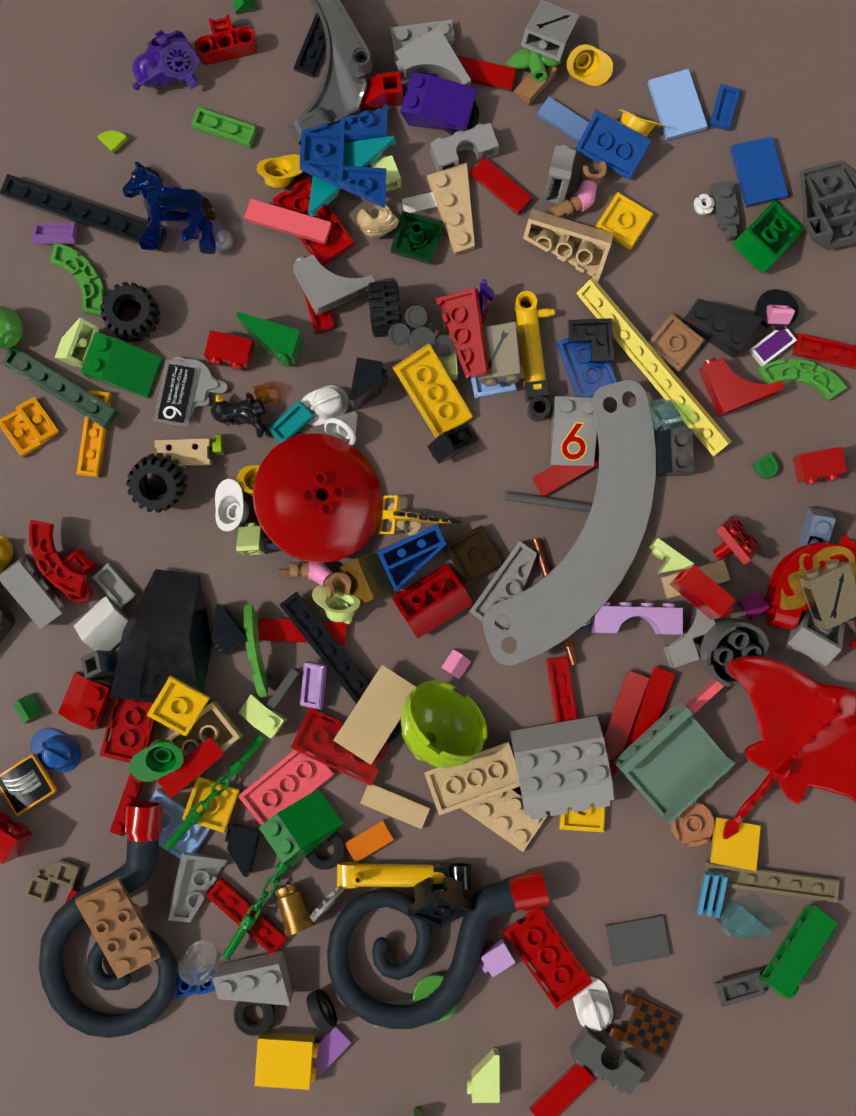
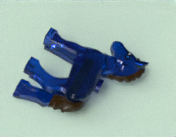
(171, 205)

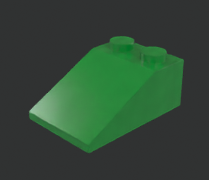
(768, 237)
(278, 340)
(121, 365)
(301, 827)

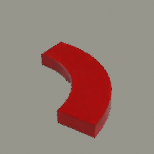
(50, 563)

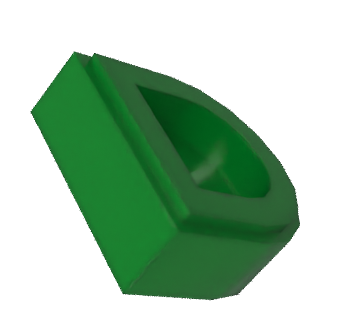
(766, 466)

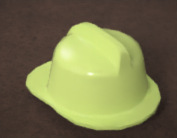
(339, 607)

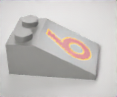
(572, 432)

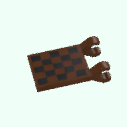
(648, 1027)

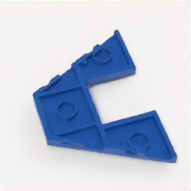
(324, 154)

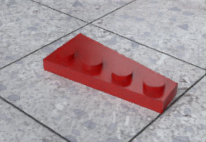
(464, 320)

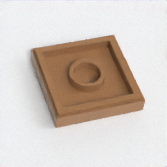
(675, 343)

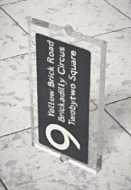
(176, 394)

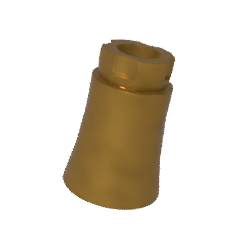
(293, 909)

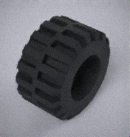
(118, 300)
(383, 306)
(145, 494)

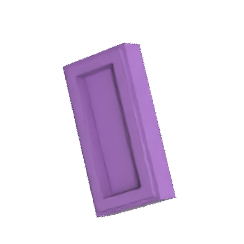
(54, 233)
(313, 685)
(330, 1049)

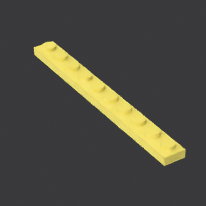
(654, 367)

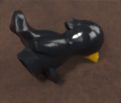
(246, 411)

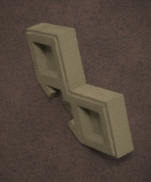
(60, 872)

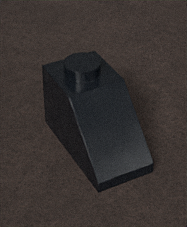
(452, 442)
(226, 631)
(242, 846)

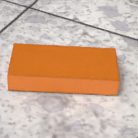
(369, 841)

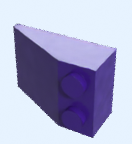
(437, 103)

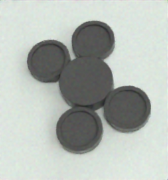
(420, 336)

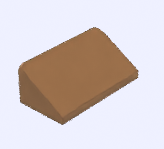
(529, 89)

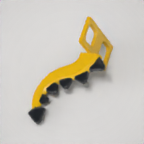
(395, 515)

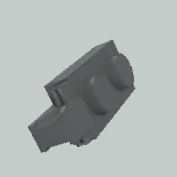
(726, 208)
(740, 988)

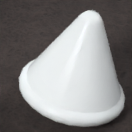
(342, 427)

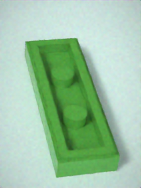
(224, 127)

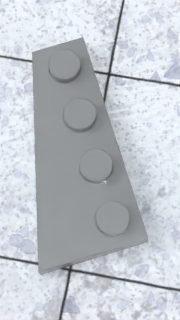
(506, 584)

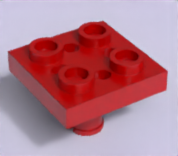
(735, 541)

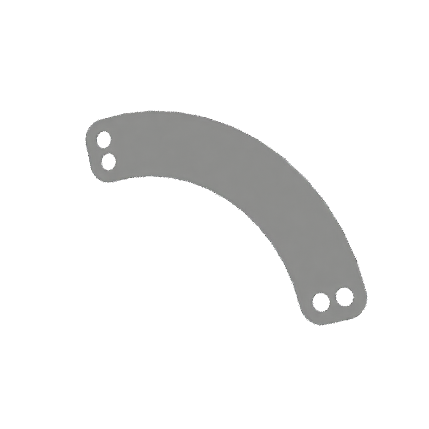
(606, 544)

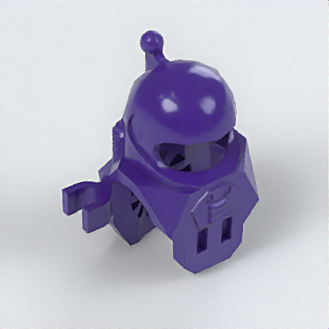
(166, 61)

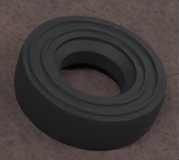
(329, 862)
(321, 1010)
(253, 1028)

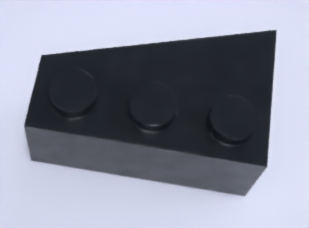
(722, 325)

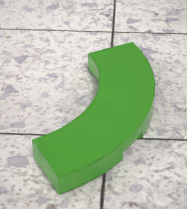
(84, 273)
(805, 372)
(253, 650)

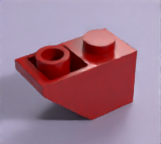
(383, 90)

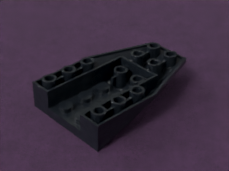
(164, 638)

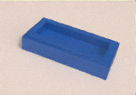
(724, 107)

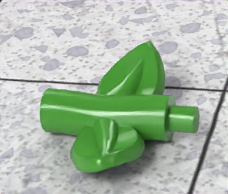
(533, 60)

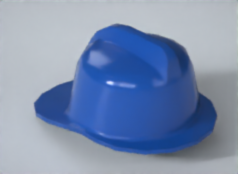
(55, 750)

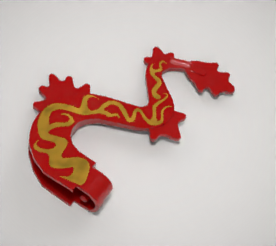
(785, 588)

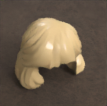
(376, 222)

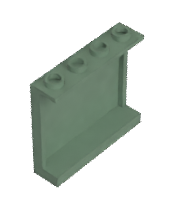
(673, 763)

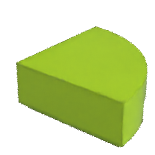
(112, 140)
(218, 445)

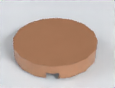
(694, 825)

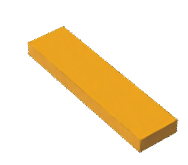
(92, 442)

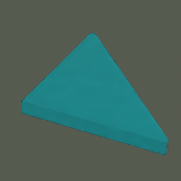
(356, 154)

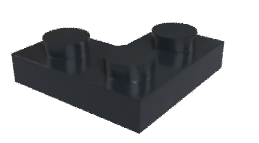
(597, 333)

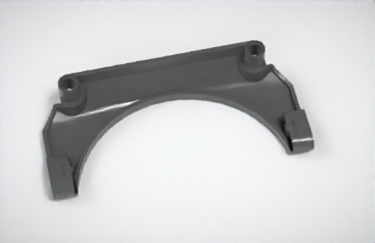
(343, 81)

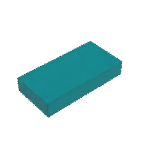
(291, 422)

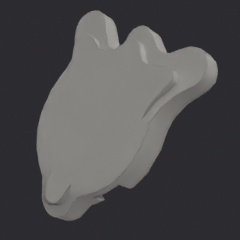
(206, 384)

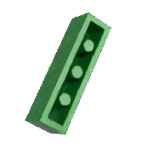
(798, 952)

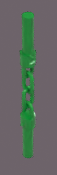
(194, 816)
(248, 921)

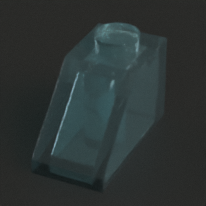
(664, 415)
(741, 923)

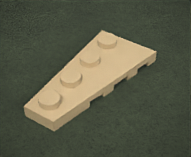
(453, 202)

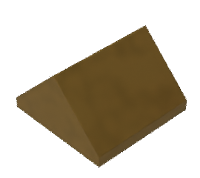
(367, 578)

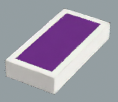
(772, 346)

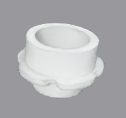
(700, 208)

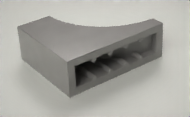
(431, 56)
(559, 174)
(324, 288)

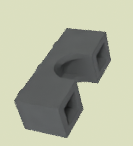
(622, 1072)

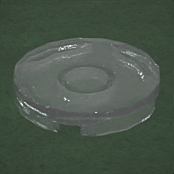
(199, 962)

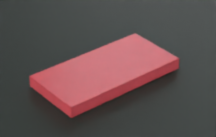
(284, 785)

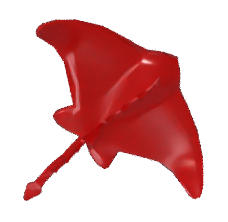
(803, 732)

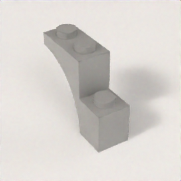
(684, 649)

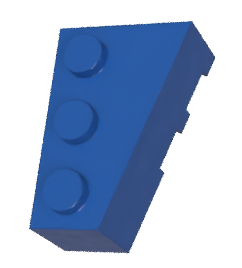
(409, 554)

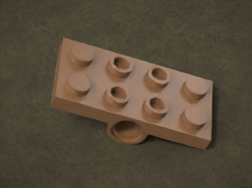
(118, 927)

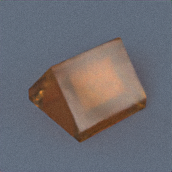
(266, 393)

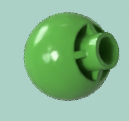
(10, 328)

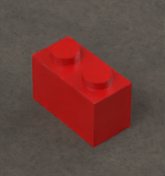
(229, 350)
(819, 465)

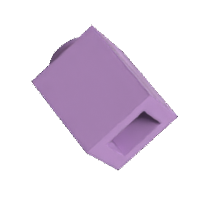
(496, 958)

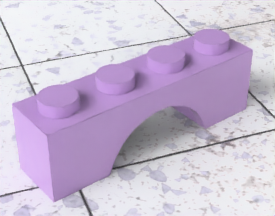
(664, 619)

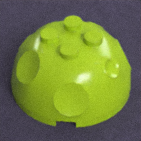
(442, 725)

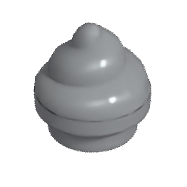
(223, 239)

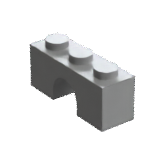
(479, 140)

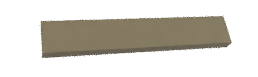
(778, 882)

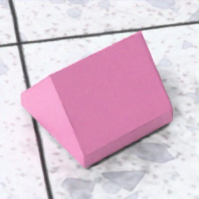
(779, 314)
(456, 664)

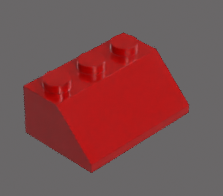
(432, 600)

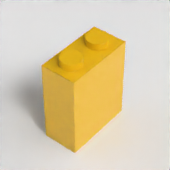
(286, 1060)

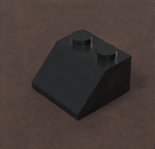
(367, 382)
(674, 452)

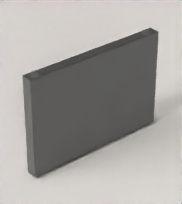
(637, 940)

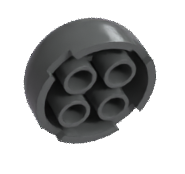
(729, 641)

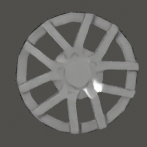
(326, 903)

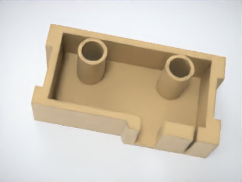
(185, 451)

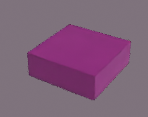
(753, 604)

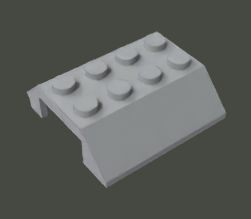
(562, 767)

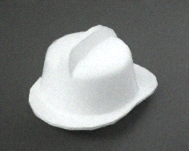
(326, 403)
(230, 506)
(594, 1006)

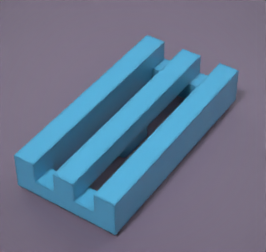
(720, 895)

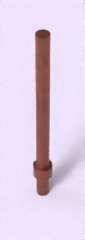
(568, 644)

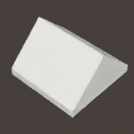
(102, 626)

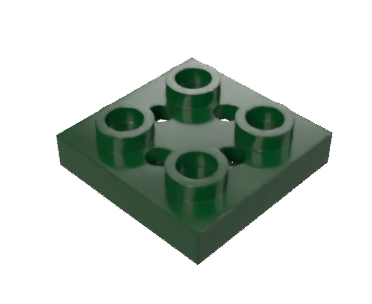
(419, 230)

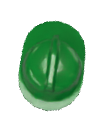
(156, 760)

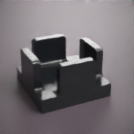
(439, 906)

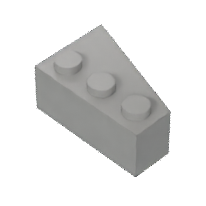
(31, 591)
(255, 980)

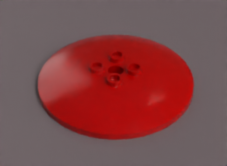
(295, 516)

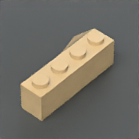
(570, 241)

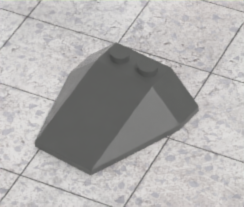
(829, 204)

